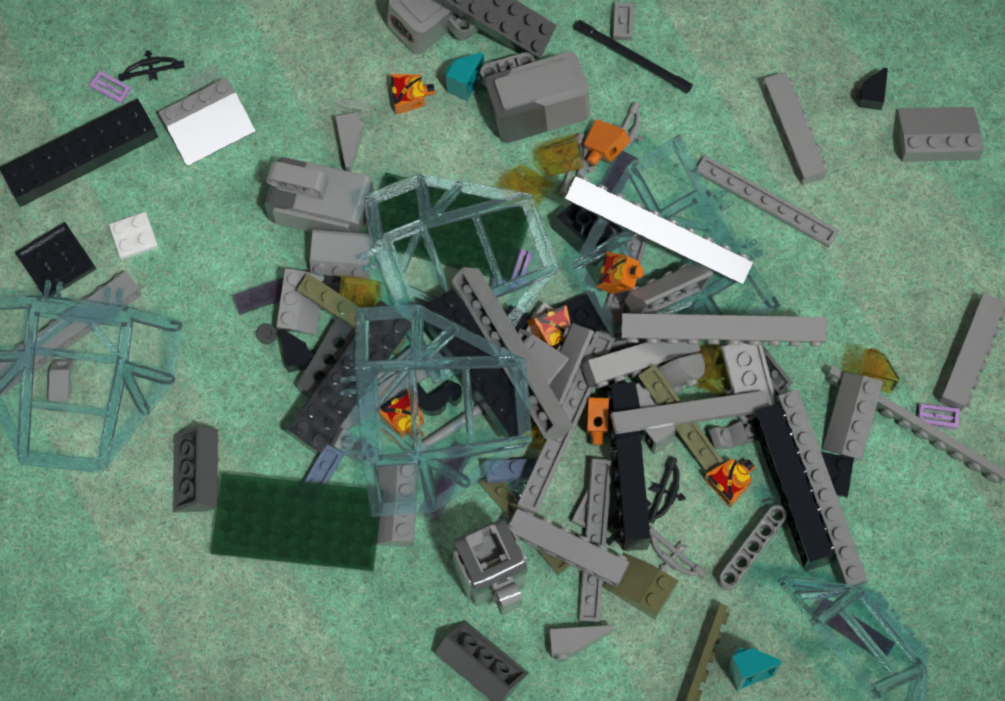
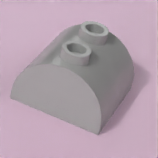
(683, 371)

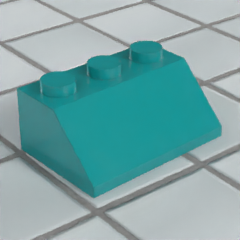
(751, 667)

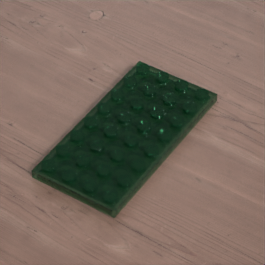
(458, 242)
(295, 523)

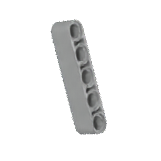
(757, 539)

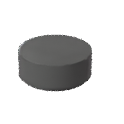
(266, 334)

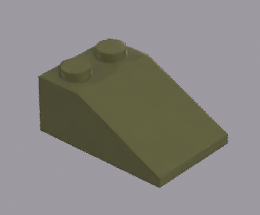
(644, 587)

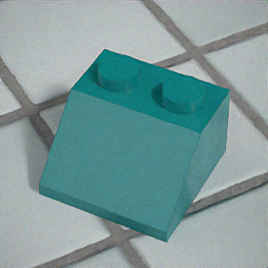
(464, 75)

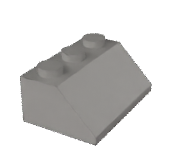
(337, 253)
(295, 310)

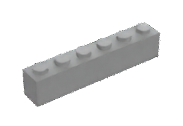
(794, 128)
(972, 352)
(634, 361)
(569, 548)

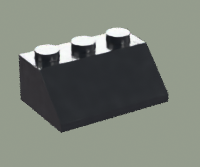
(575, 225)

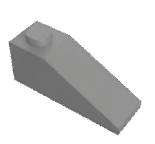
(350, 135)
(570, 641)

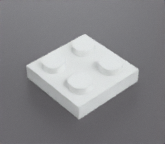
(133, 236)

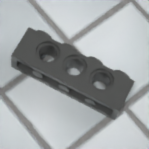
(338, 333)

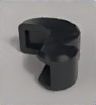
(438, 402)

